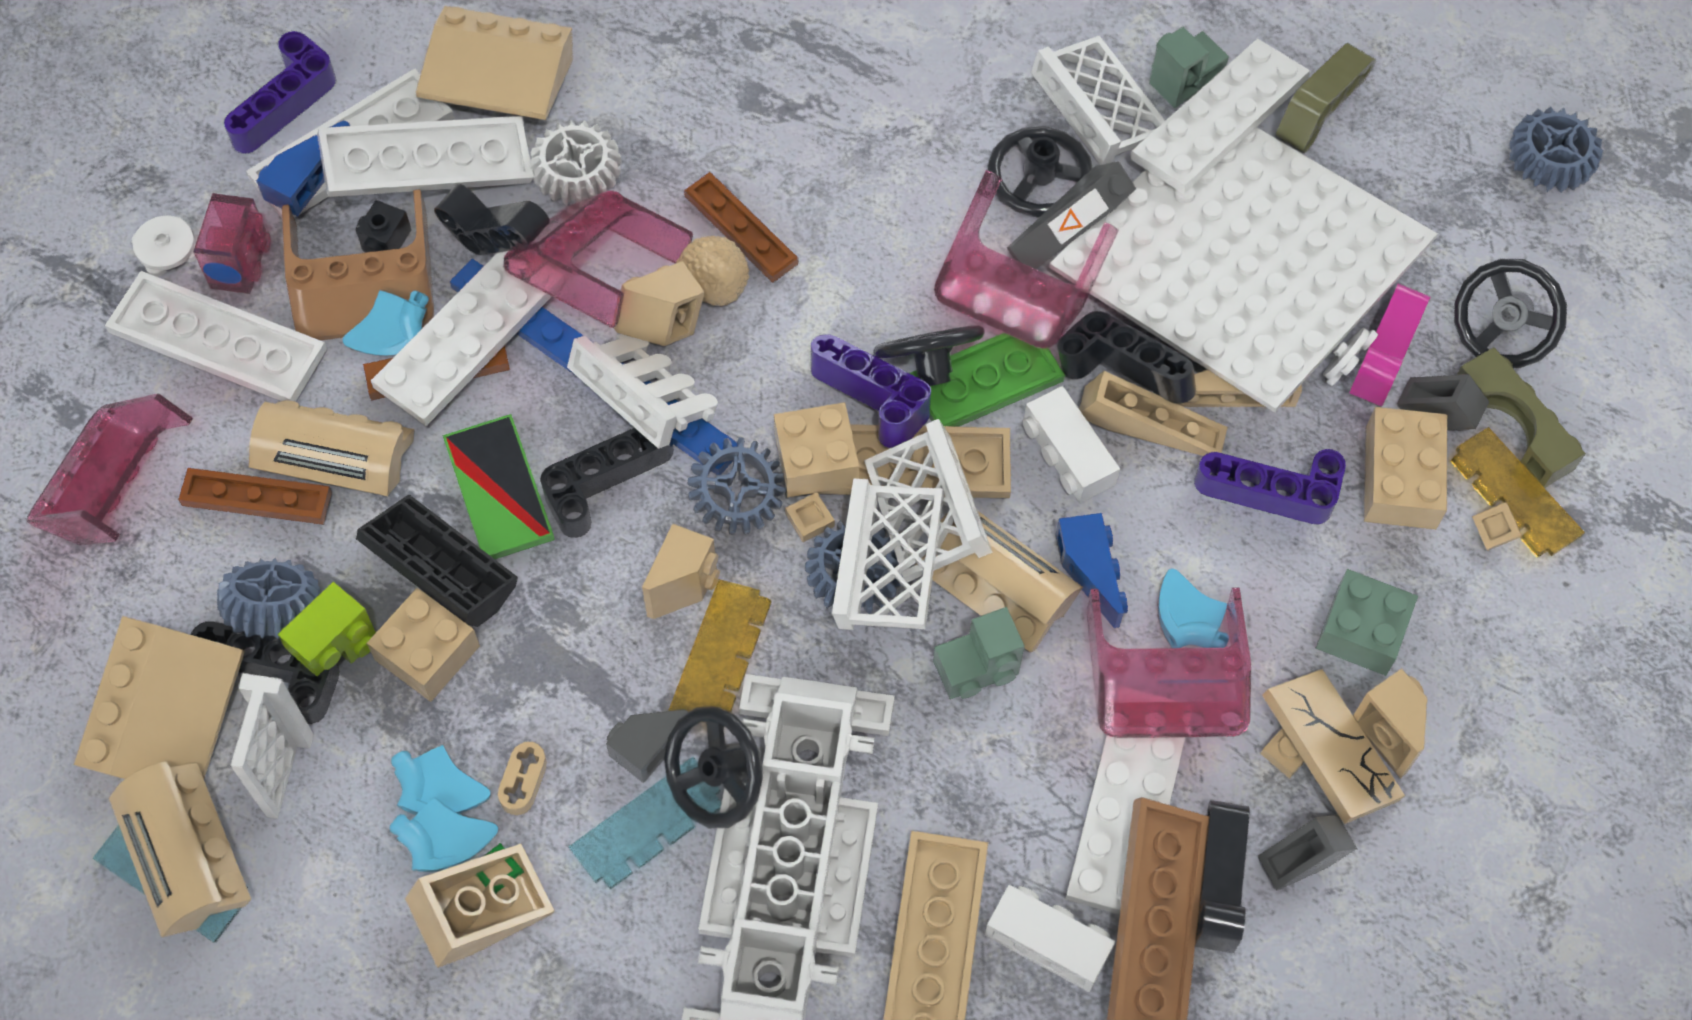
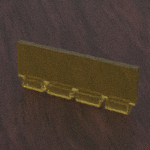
(1508, 480)
(720, 639)

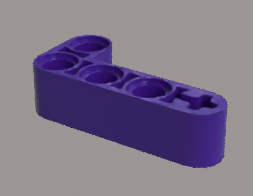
(286, 96)
(897, 395)
(1269, 480)

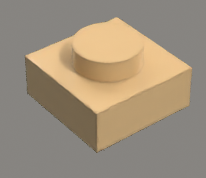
(809, 517)
(1497, 526)
(1283, 754)

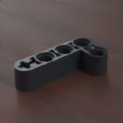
(491, 228)
(1110, 341)
(611, 473)
(263, 663)
(1220, 909)

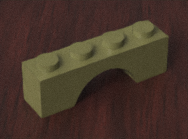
(1550, 448)

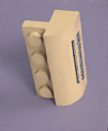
(328, 446)
(1009, 578)
(178, 846)

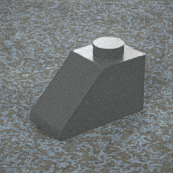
(1449, 395)
(642, 741)
(1307, 851)

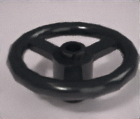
(1040, 164)
(1519, 303)
(931, 351)
(716, 766)

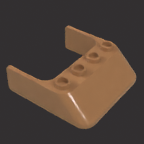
(339, 291)

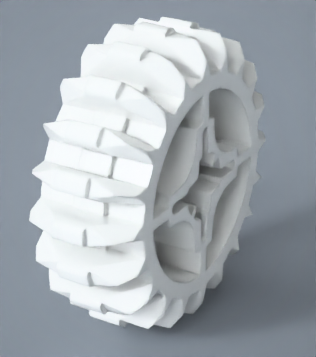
(586, 146)

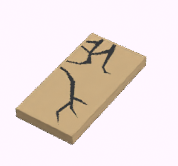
(1333, 746)

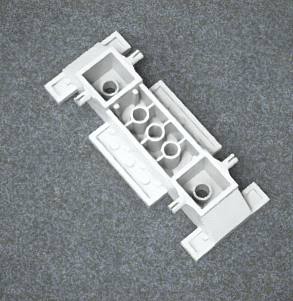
(800, 860)

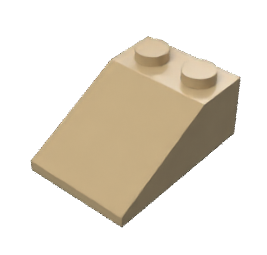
(464, 916)

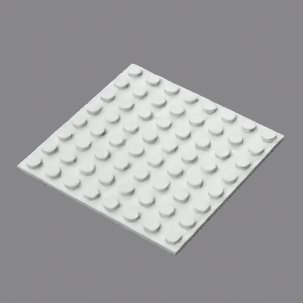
(1251, 263)

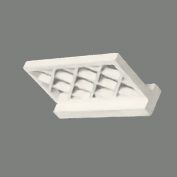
(1079, 106)
(956, 490)
(856, 559)
(268, 740)

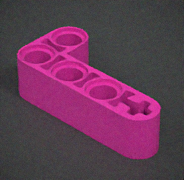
(1390, 346)

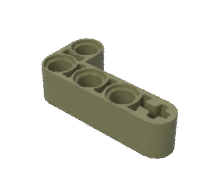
(1323, 95)

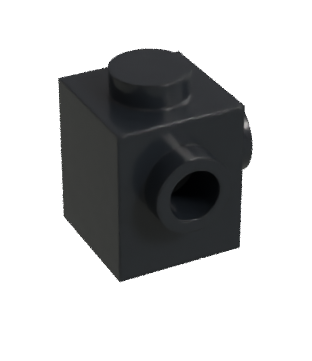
(383, 228)

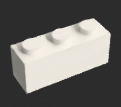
(1070, 445)
(1049, 937)

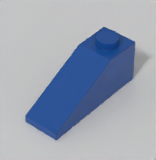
(294, 175)

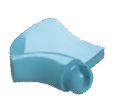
(389, 324)
(1189, 615)
(437, 777)
(441, 837)

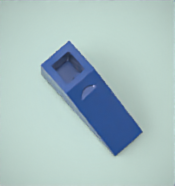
(1087, 558)

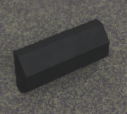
(439, 560)

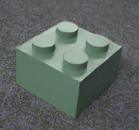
(1367, 622)

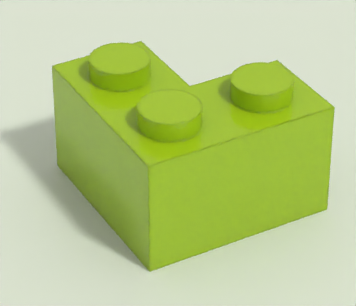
(327, 629)

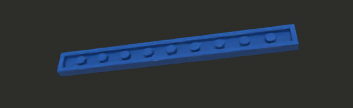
(556, 340)

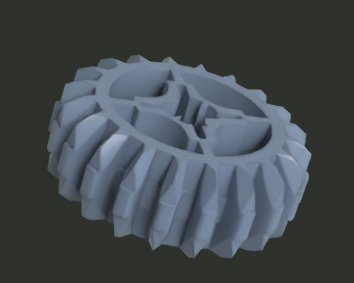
(1555, 149)
(752, 486)
(828, 555)
(265, 596)

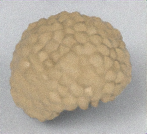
(717, 268)

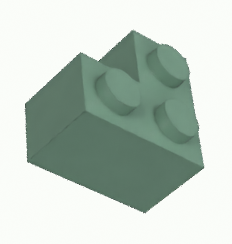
(1185, 65)
(982, 657)

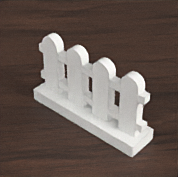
(627, 394)

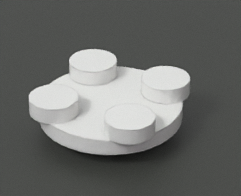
(164, 244)
(1345, 355)

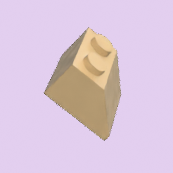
(680, 572)
(1395, 720)

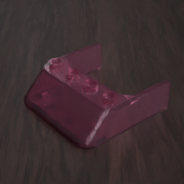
(549, 257)
(1007, 291)
(100, 465)
(1172, 688)

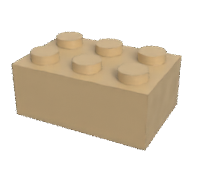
(1405, 468)

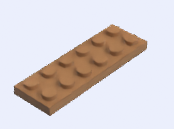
(1158, 913)

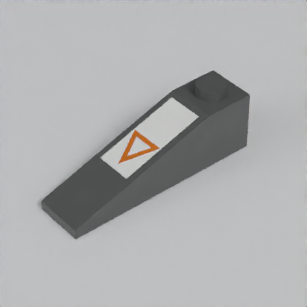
(1073, 214)

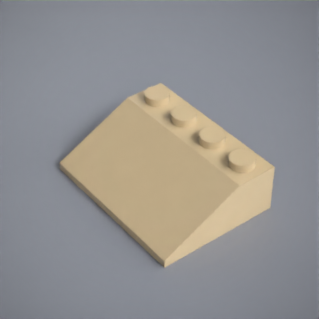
(495, 62)
(158, 700)

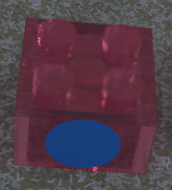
(232, 243)

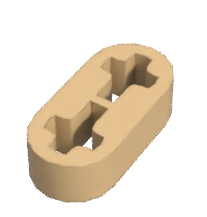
(530, 781)

